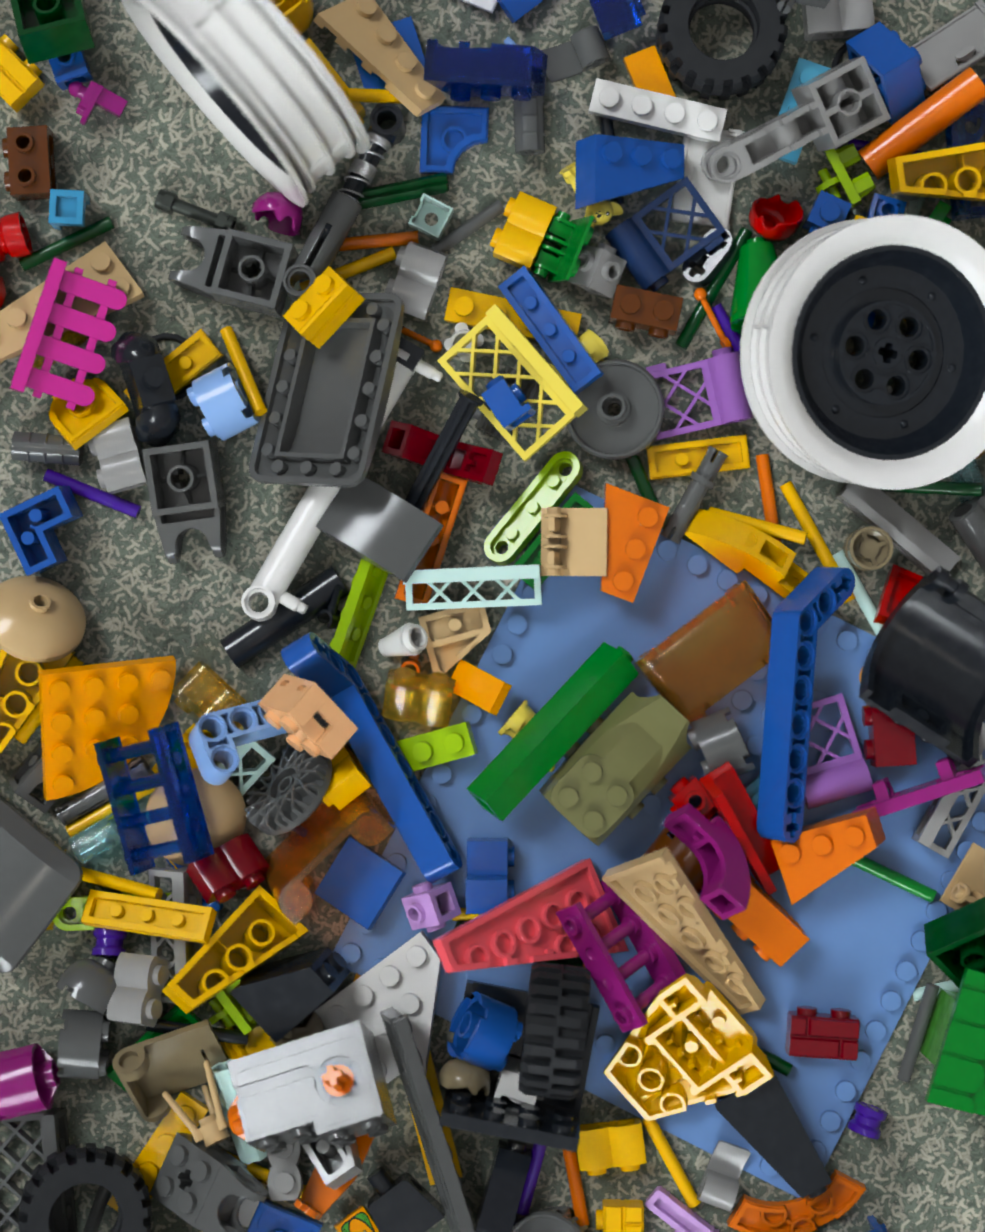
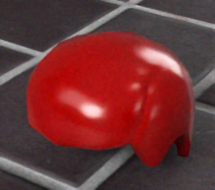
(774, 218)

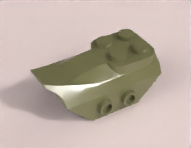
(618, 765)

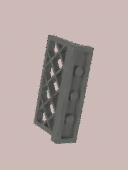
(53, 1138)

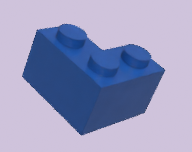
(893, 68)
(33, 526)
(488, 873)

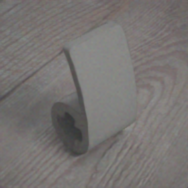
(721, 1177)

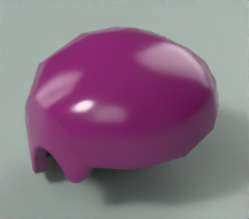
(280, 212)

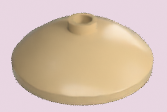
(41, 631)
(222, 810)

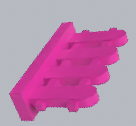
(65, 317)

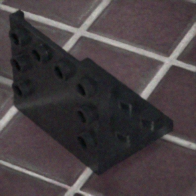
(547, 1122)

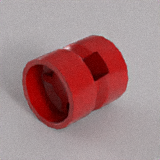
(14, 237)

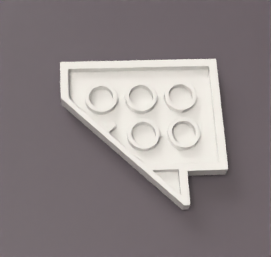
(402, 981)

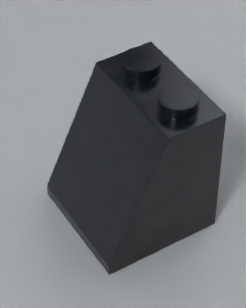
(290, 989)

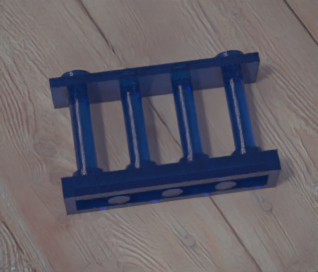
(180, 791)

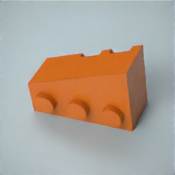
(632, 535)
(826, 850)
(769, 927)

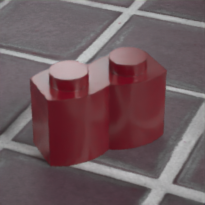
(231, 868)

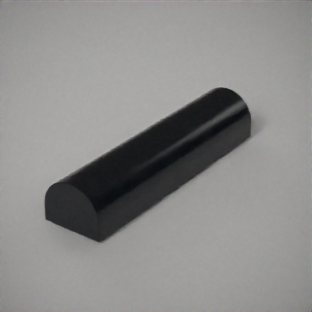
(257, 636)

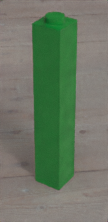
(553, 730)

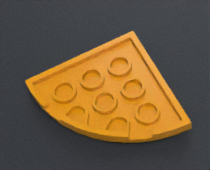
(95, 705)

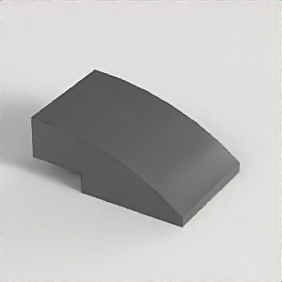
(380, 528)

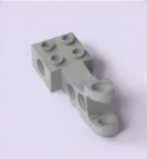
(828, 111)

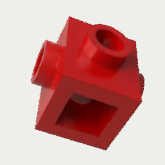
(684, 789)

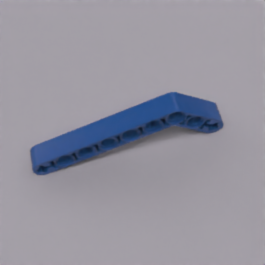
(790, 699)
(379, 755)

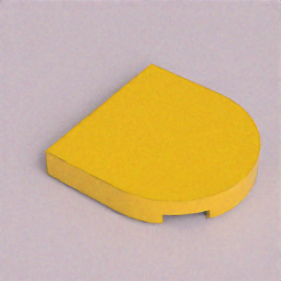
(85, 422)

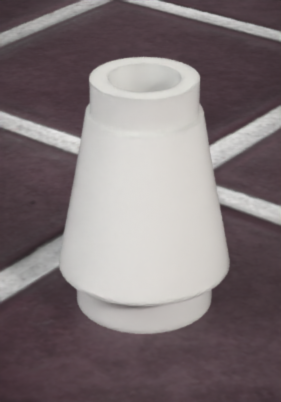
(405, 641)

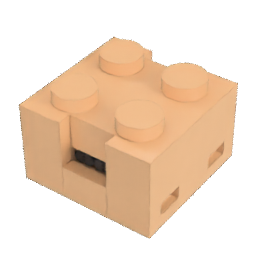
(307, 716)

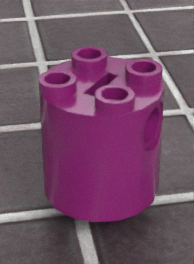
(26, 1081)

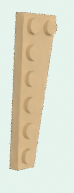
(98, 265)

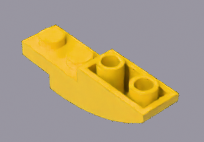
(746, 547)

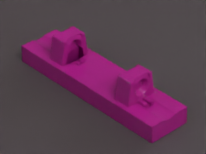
(949, 782)

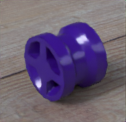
(108, 942)
(867, 1120)

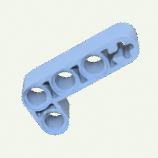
(227, 738)

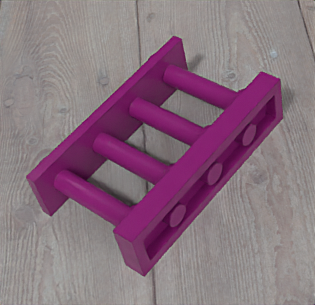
(593, 950)

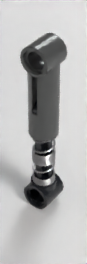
(344, 203)

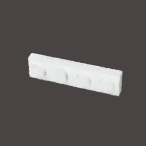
(657, 111)

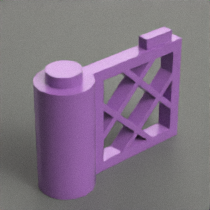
(723, 390)
(842, 775)

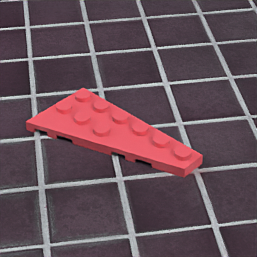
(527, 925)

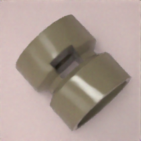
(868, 548)

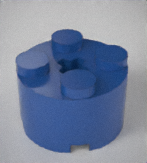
(484, 1032)

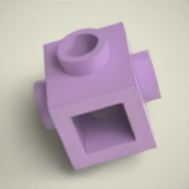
(431, 906)

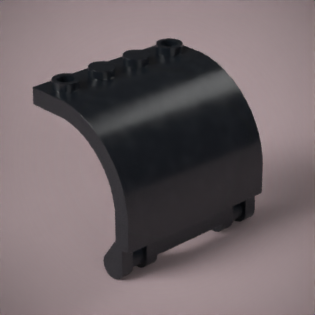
(931, 666)

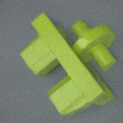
(840, 161)
(231, 1011)

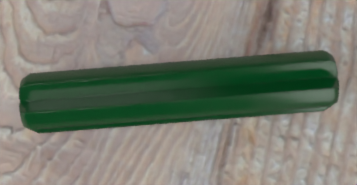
(404, 190)

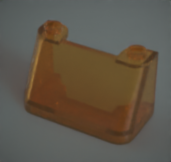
(710, 652)
(327, 828)

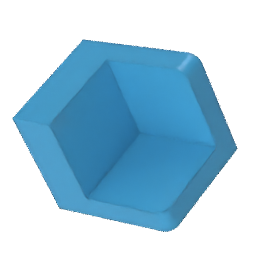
(67, 208)

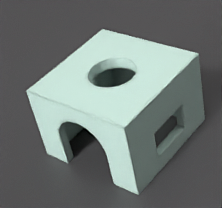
(431, 205)

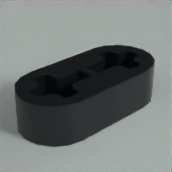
(711, 262)

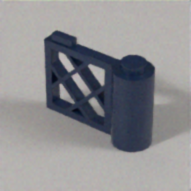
(642, 251)

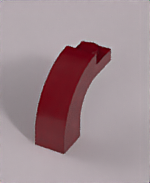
(467, 461)

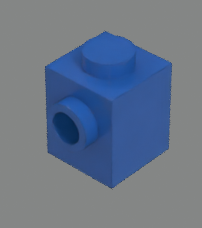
(826, 211)

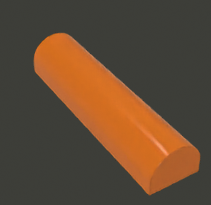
(924, 121)
(443, 507)

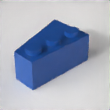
(623, 166)

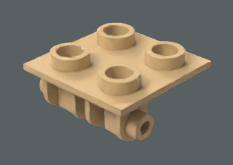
(574, 541)
(968, 881)

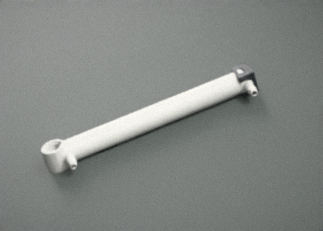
(301, 528)

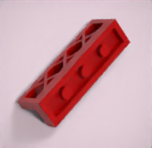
(741, 816)

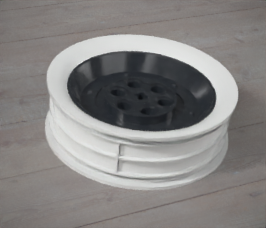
(256, 86)
(805, 379)

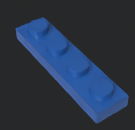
(551, 330)

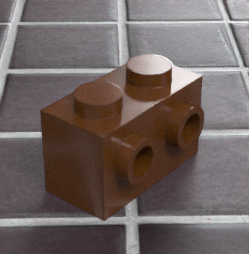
(30, 162)
(645, 311)

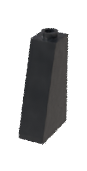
(777, 1134)

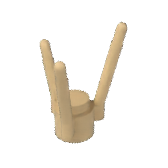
(213, 1127)

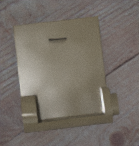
(167, 1064)

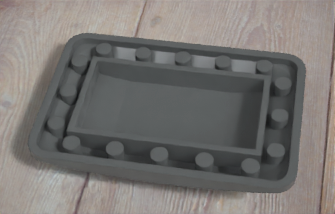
(329, 400)
(34, 884)

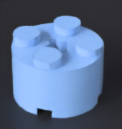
(222, 403)

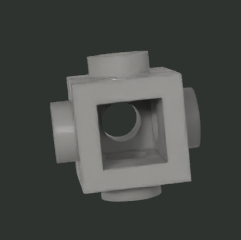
(599, 270)

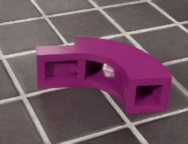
(720, 857)

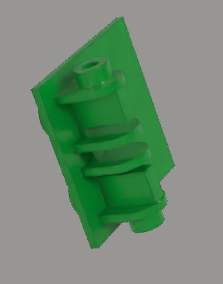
(574, 236)

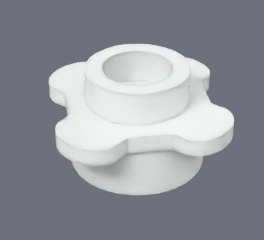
(461, 330)

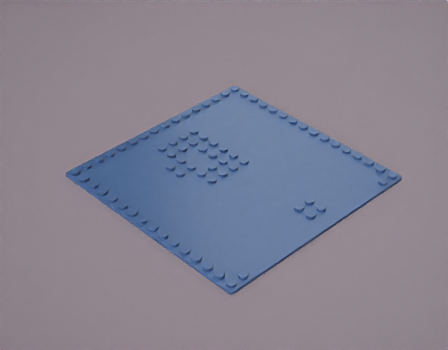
(861, 930)

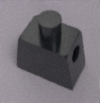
(402, 1204)

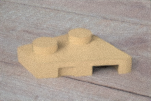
(453, 635)

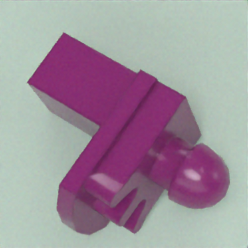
(93, 96)

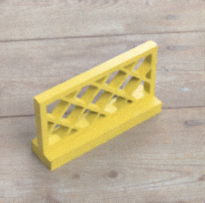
(529, 359)

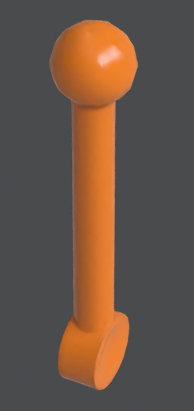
(700, 295)
(435, 345)

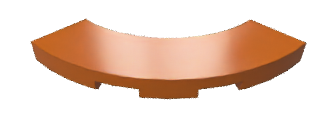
(800, 1213)

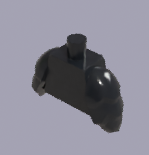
(148, 387)

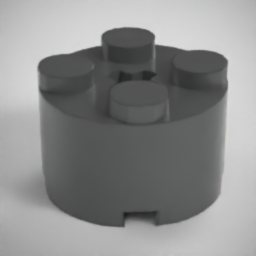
(720, 742)
(81, 1044)

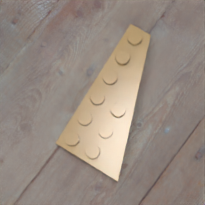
(672, 908)

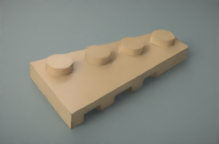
(375, 40)

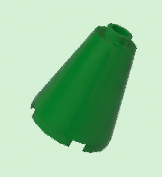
(753, 263)

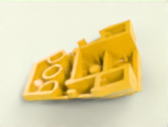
(687, 1052)

